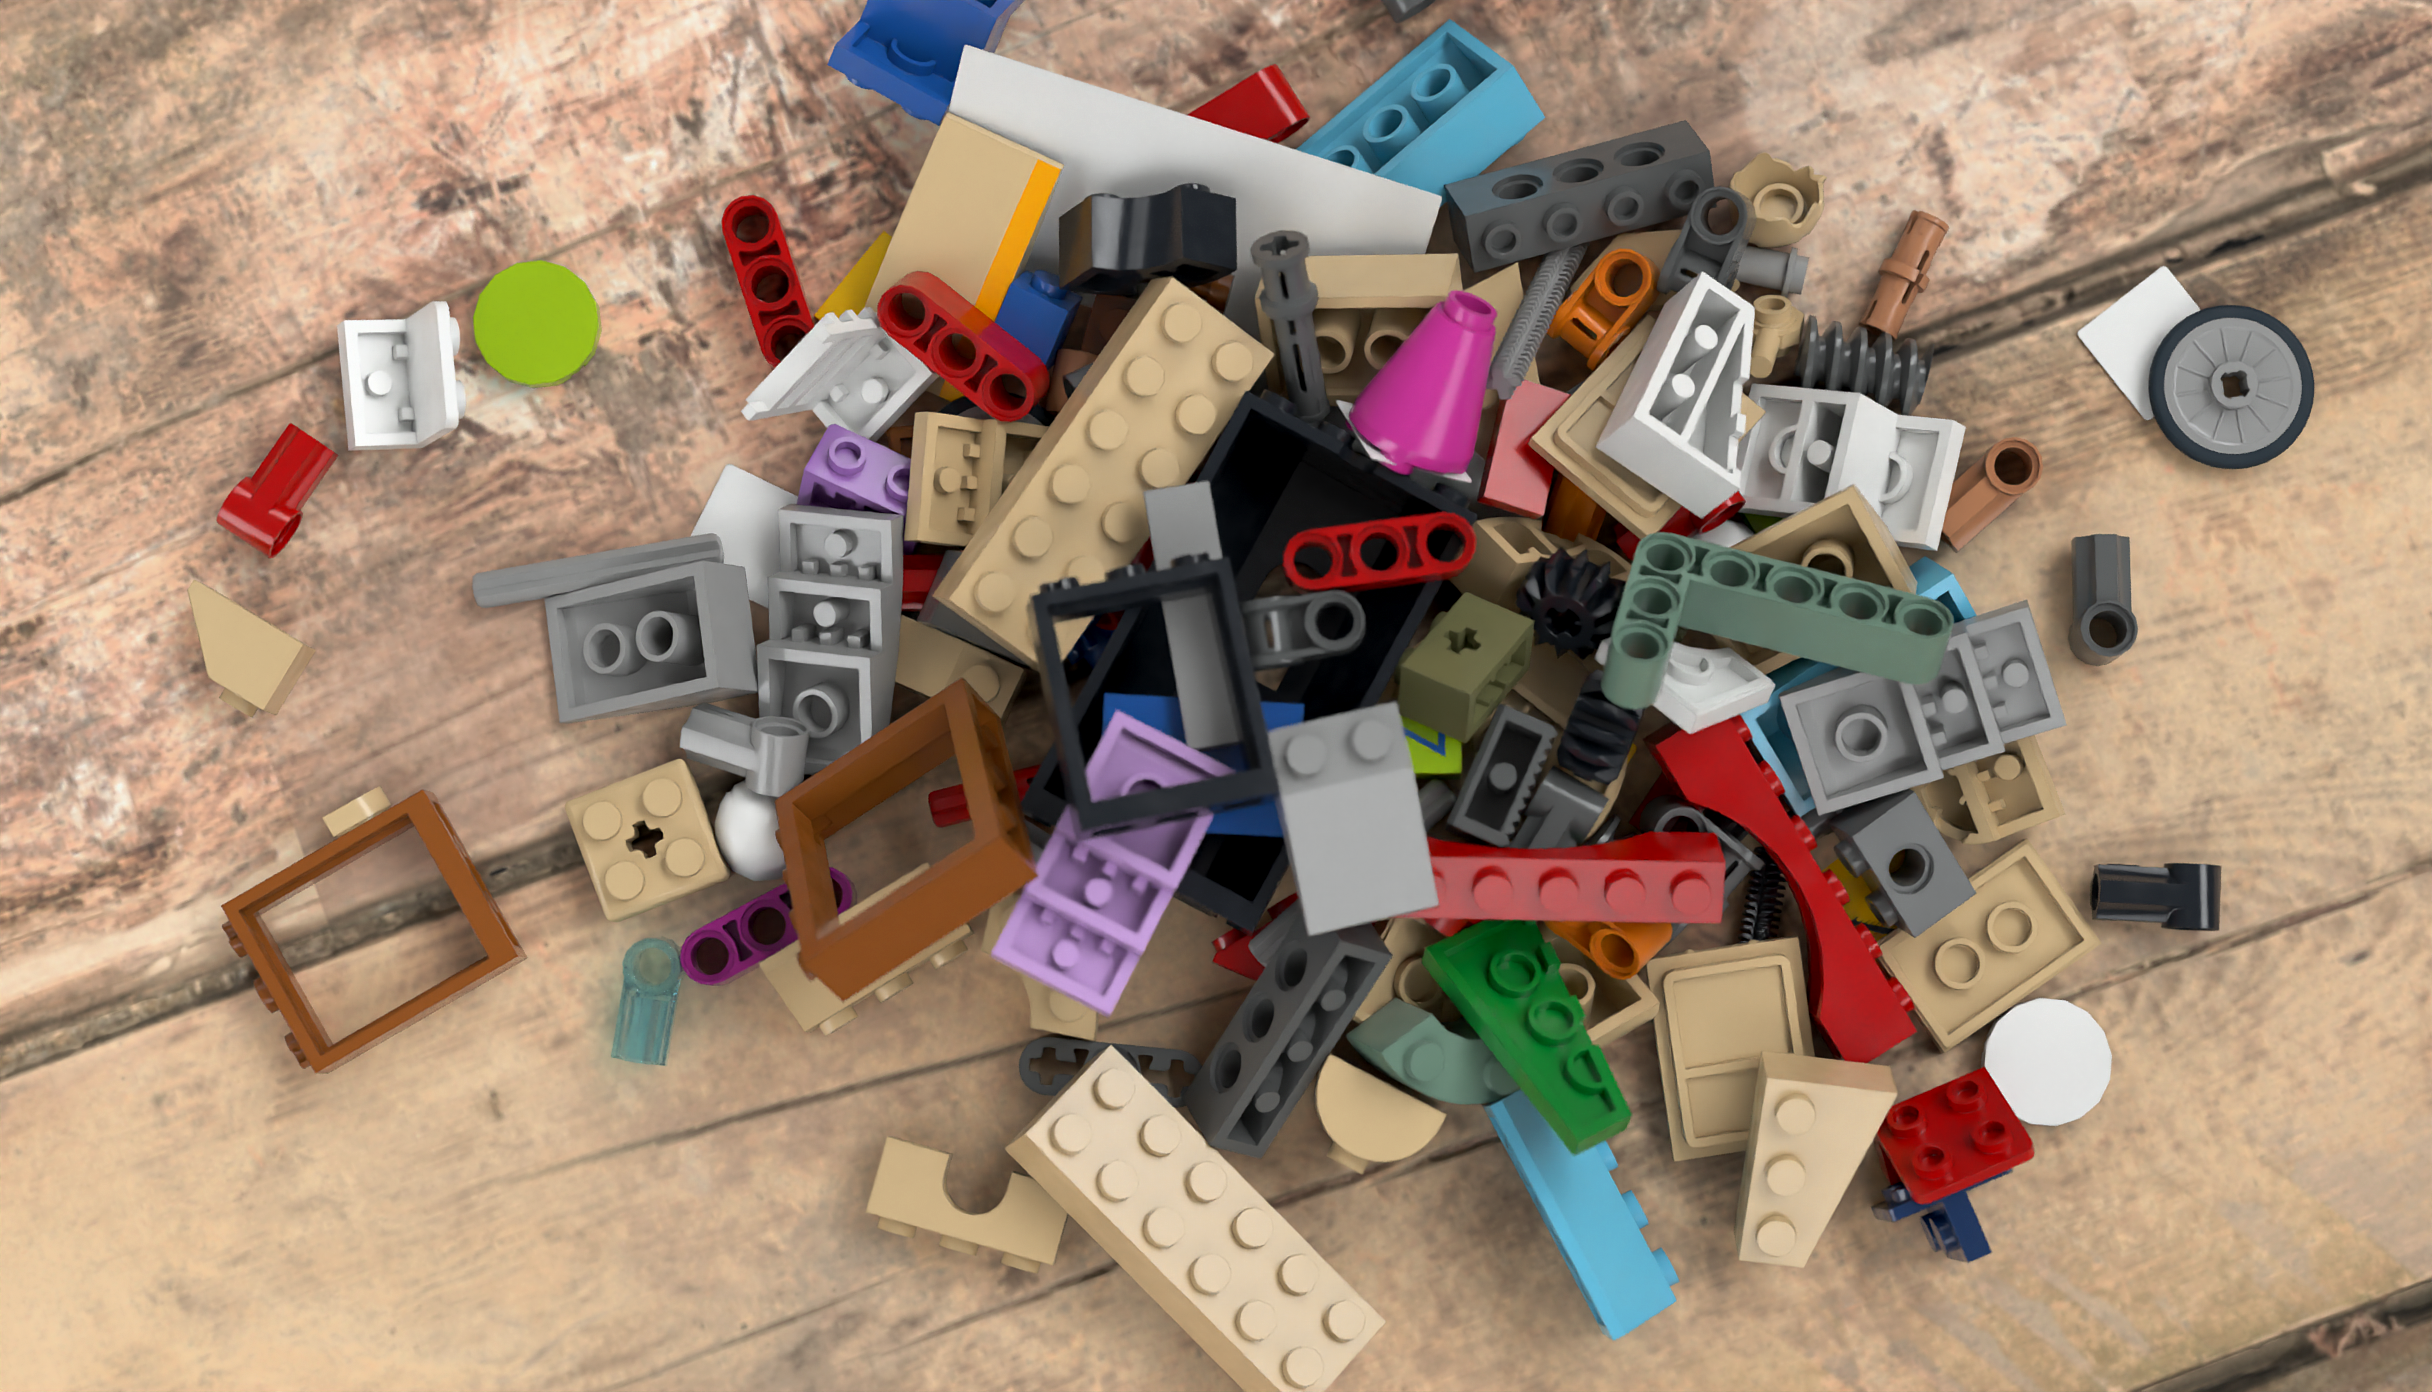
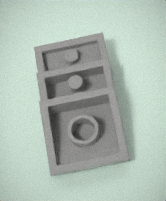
(833, 626)
(1882, 736)

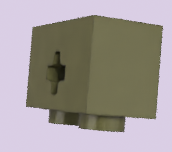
(1464, 666)

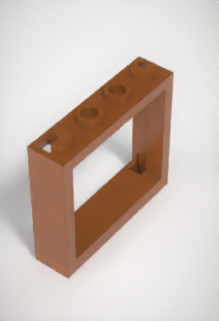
(942, 896)

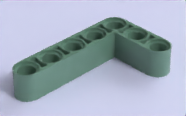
(1768, 606)

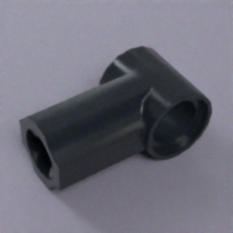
(2177, 895)

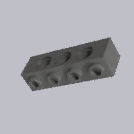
(1578, 195)
(1283, 1034)

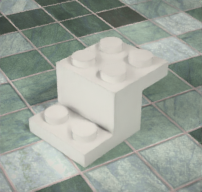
(1829, 439)

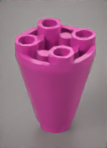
(1432, 389)

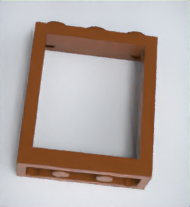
(279, 986)

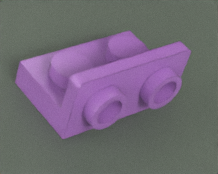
(857, 476)

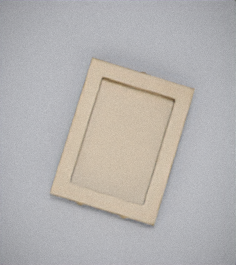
(1575, 428)
(1710, 1033)

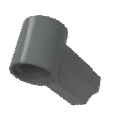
(2103, 592)
(1559, 813)

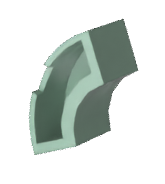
(1431, 1055)

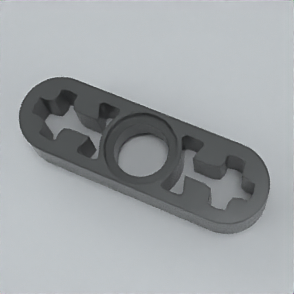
(1066, 1052)

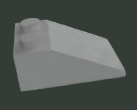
(653, 642)
(1352, 819)

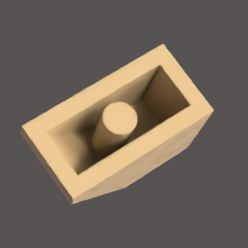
(246, 652)

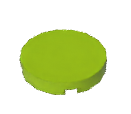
(537, 324)

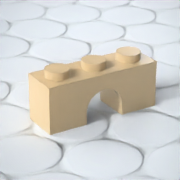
(914, 1193)

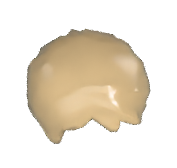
(1783, 199)

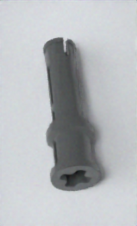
(1290, 303)

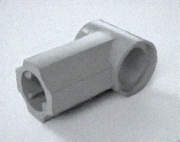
(763, 749)

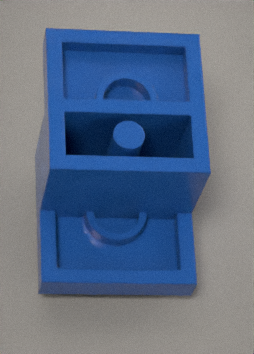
(916, 48)

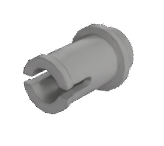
(1773, 269)

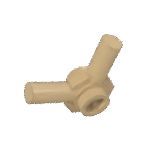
(1774, 332)

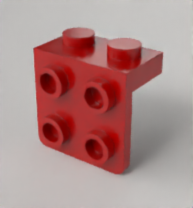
(1951, 1138)

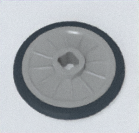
(2190, 396)

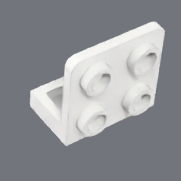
(401, 379)

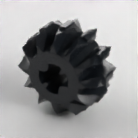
(1570, 602)
(1597, 734)

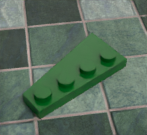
(1520, 1008)

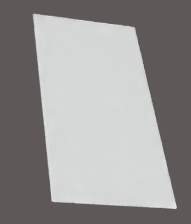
(1146, 150)

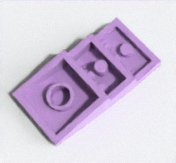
(1103, 896)

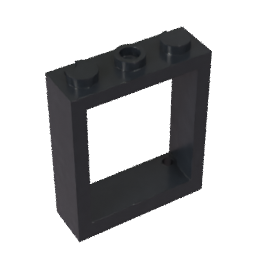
(1133, 588)

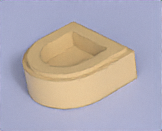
(357, 812)

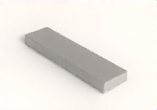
(1182, 524)

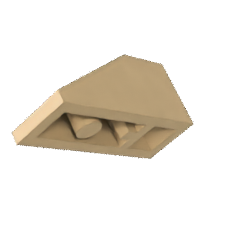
(935, 660)

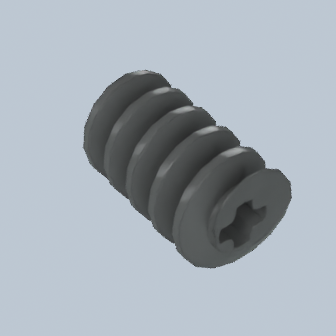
(1861, 367)

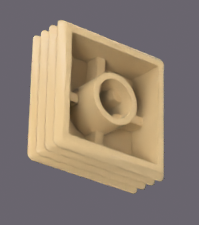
(609, 822)

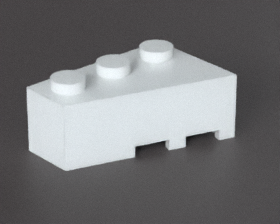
(1684, 398)

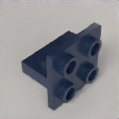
(1947, 1225)

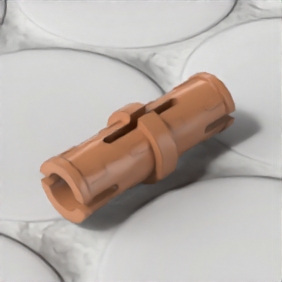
(1904, 274)

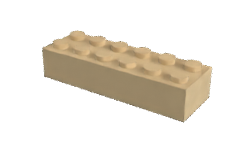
(1126, 430)
(1193, 1231)

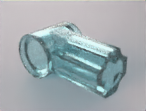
(647, 1008)

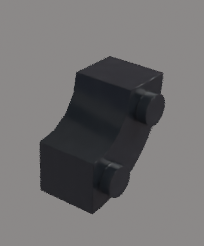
(1121, 242)

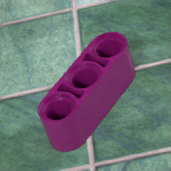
(737, 933)

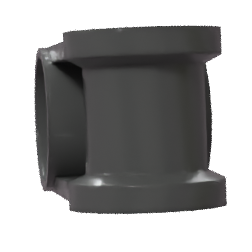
(1702, 249)
(1295, 630)
(1737, 856)

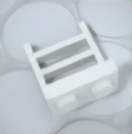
(846, 375)

